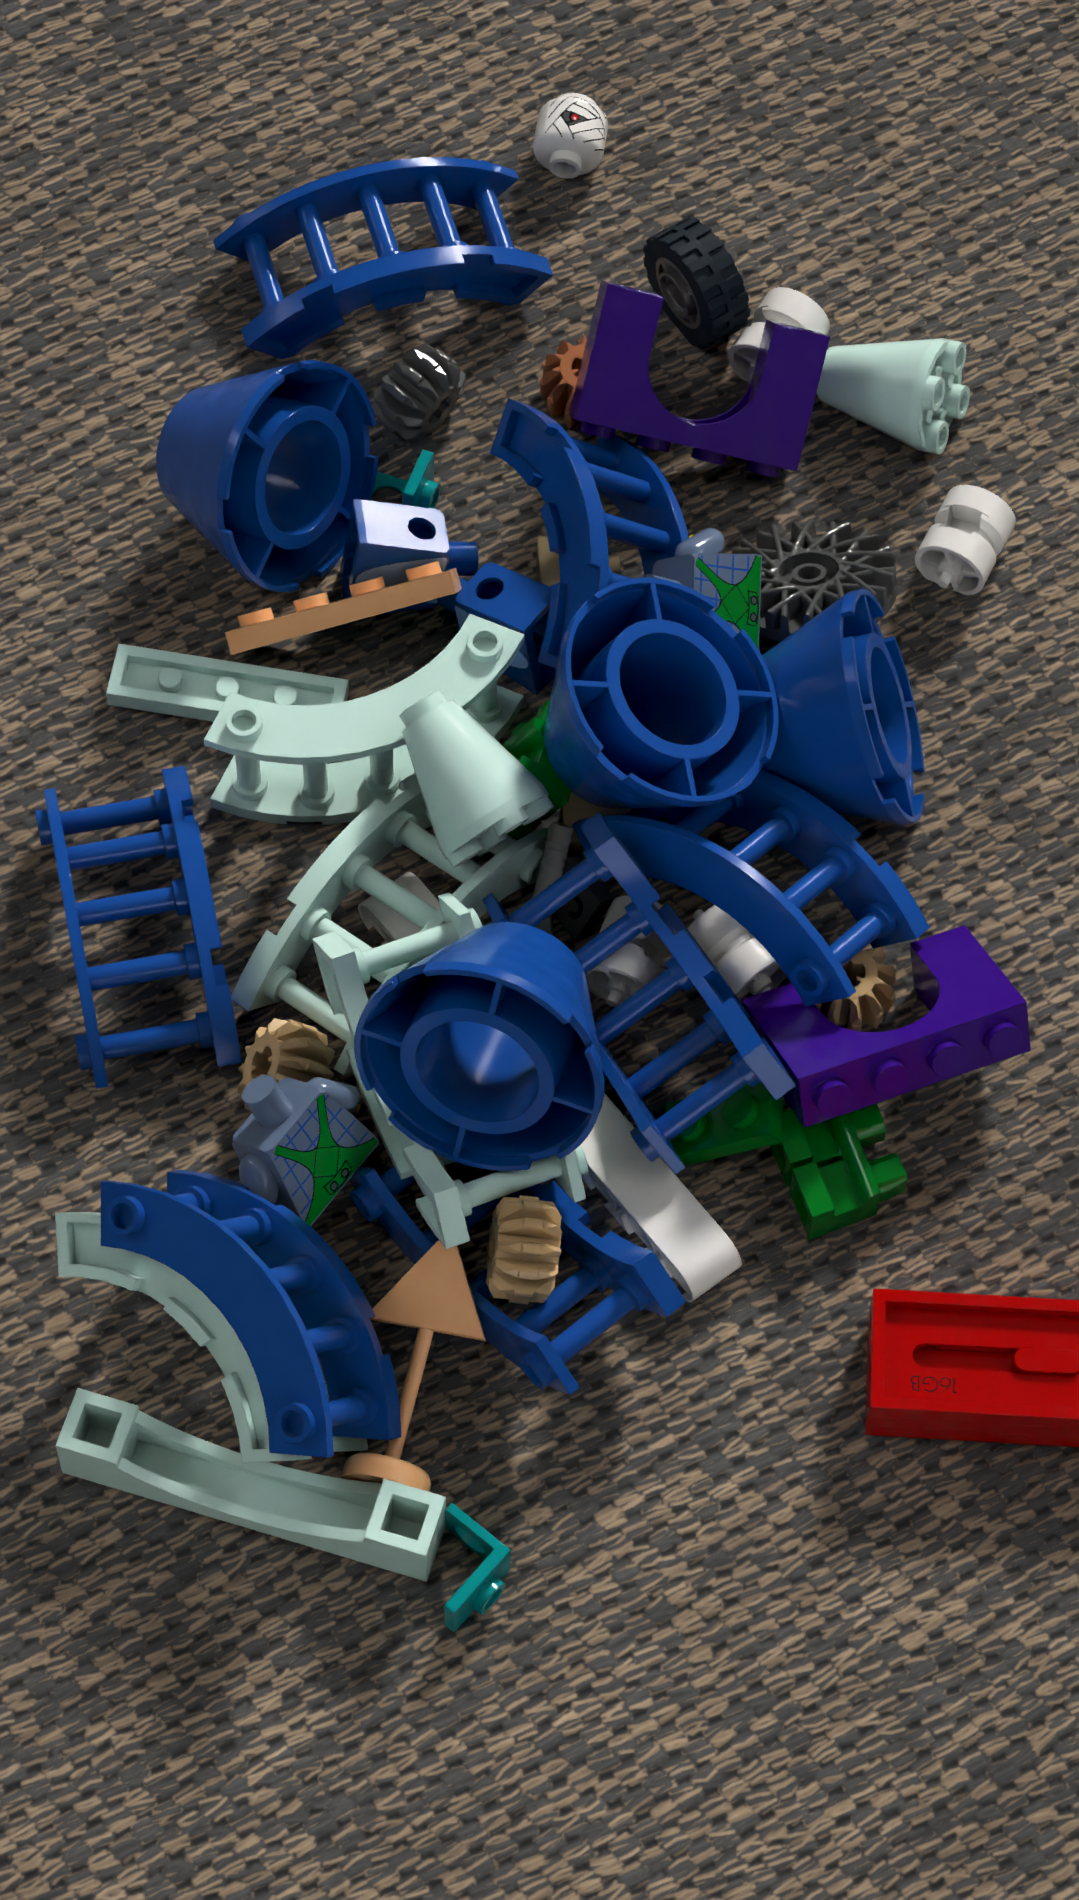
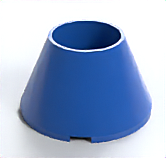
(271, 468)
(658, 701)
(847, 714)
(487, 1049)

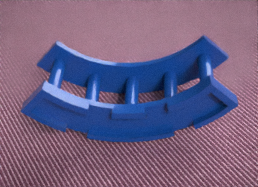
(396, 277)
(577, 528)
(808, 830)
(187, 895)
(686, 969)
(604, 1262)
(279, 1294)

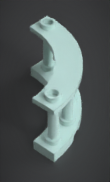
(354, 729)
(349, 866)
(444, 1200)
(83, 1256)

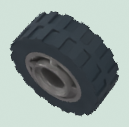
(698, 282)

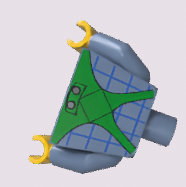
(724, 578)
(300, 1142)

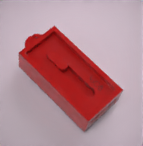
(973, 1367)

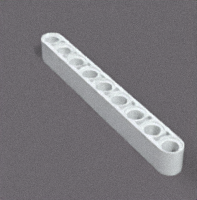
(639, 1192)

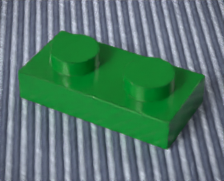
(737, 1125)

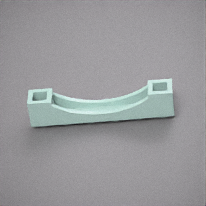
(355, 1519)

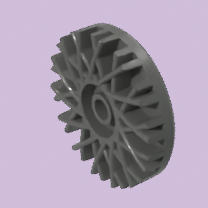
(813, 572)

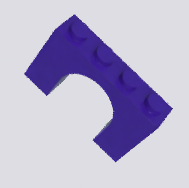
(762, 427)
(970, 1024)

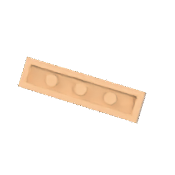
(367, 600)

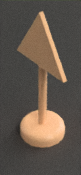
(432, 1299)

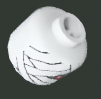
(570, 134)

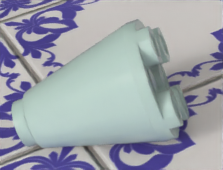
(899, 388)
(468, 779)

